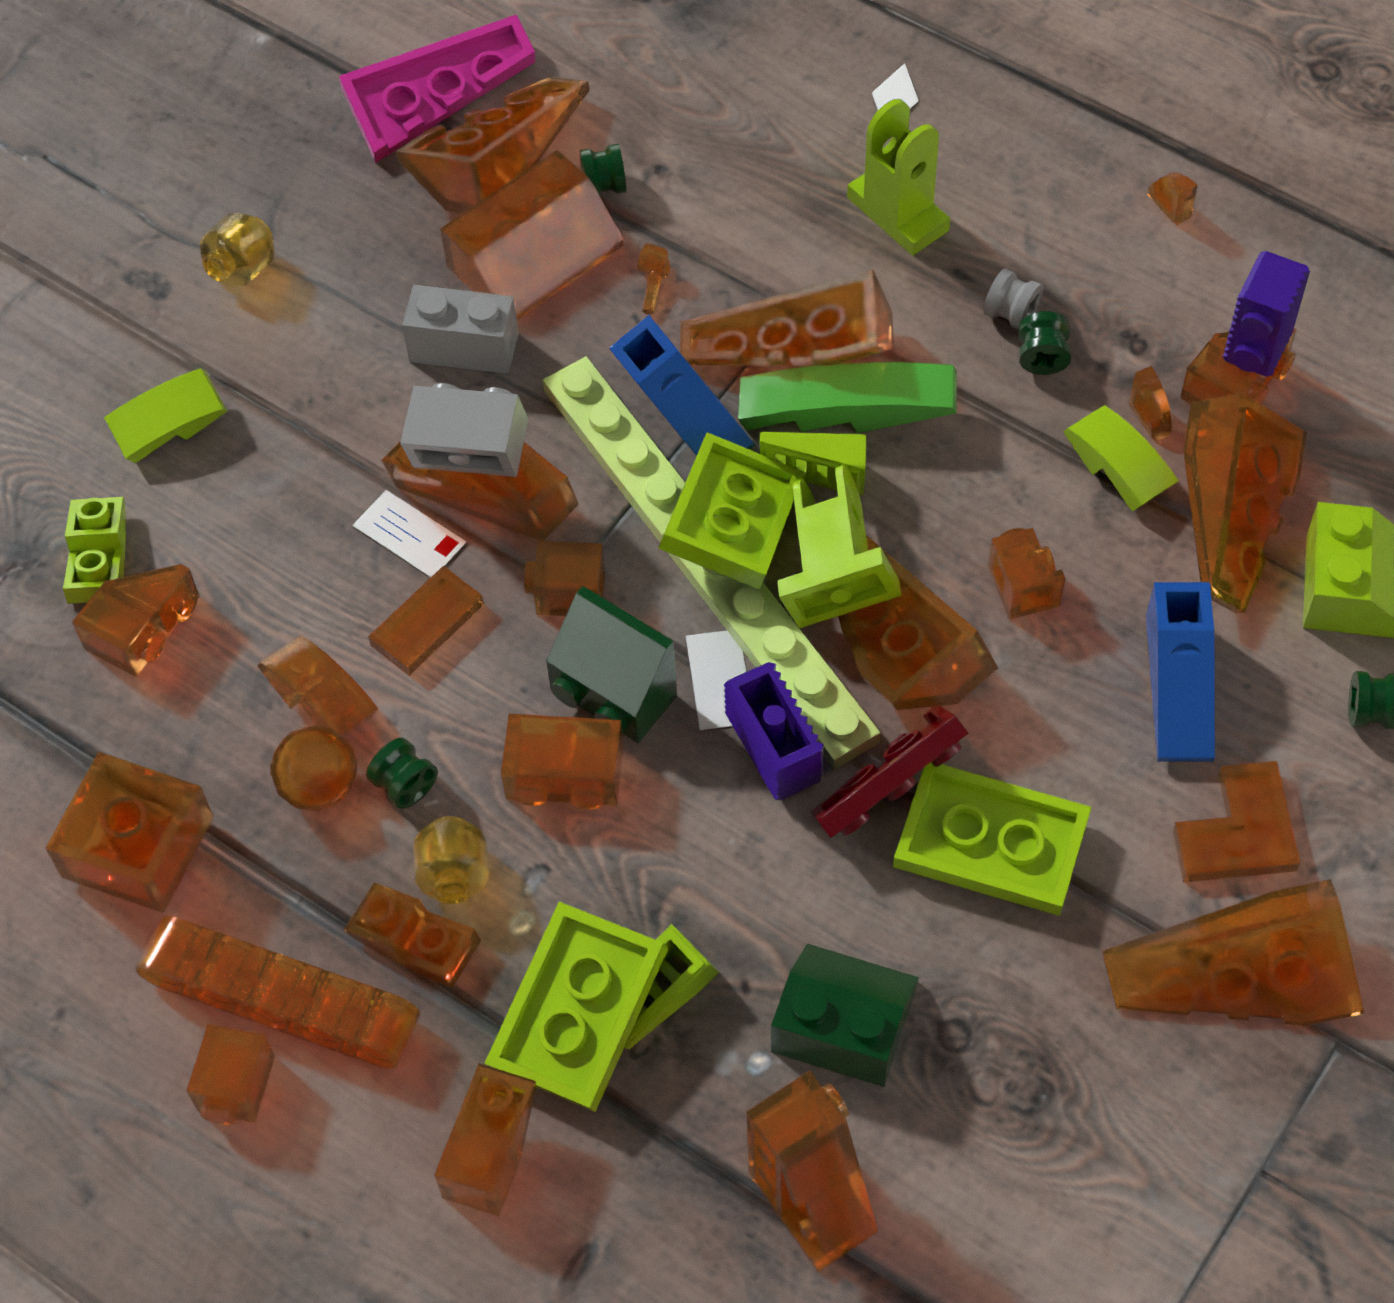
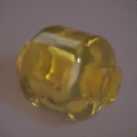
(236, 249)
(450, 858)

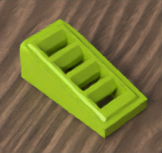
(818, 455)
(683, 986)

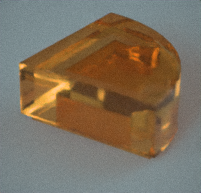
(1174, 196)
(1151, 404)

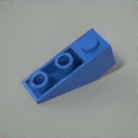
(675, 387)
(1182, 670)

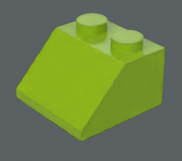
(1349, 571)

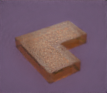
(1252, 837)

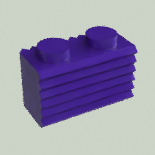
(1266, 313)
(774, 731)

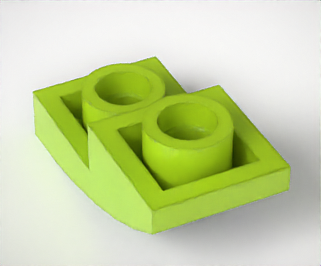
(170, 409)
(1123, 453)
(95, 546)

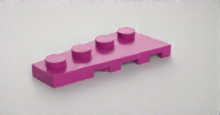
(427, 85)

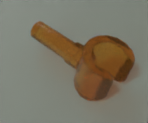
(655, 262)

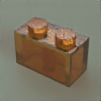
(562, 760)

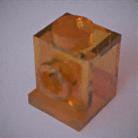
(1024, 573)

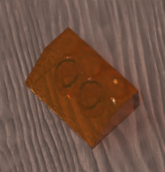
(532, 234)

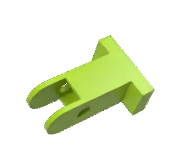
(900, 179)
(835, 557)

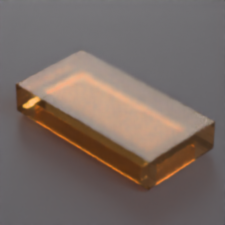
(426, 620)

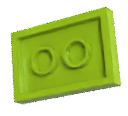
(731, 511)
(992, 837)
(577, 1005)

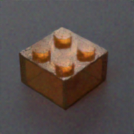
(130, 832)

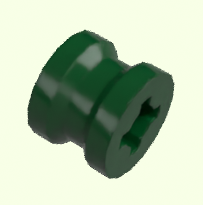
(604, 168)
(1044, 343)
(1371, 700)
(401, 773)

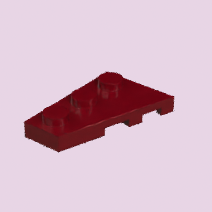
(906, 755)

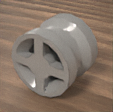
(1012, 298)

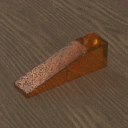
(493, 144)
(796, 328)
(1238, 474)
(916, 646)
(1258, 958)

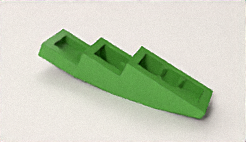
(858, 393)

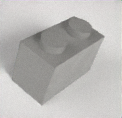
(460, 329)
(464, 430)

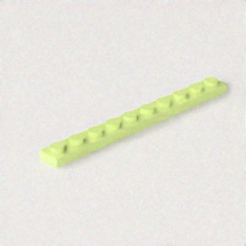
(747, 613)

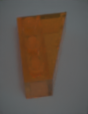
(525, 504)
(810, 1168)

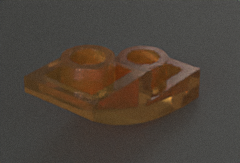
(319, 684)
(411, 935)

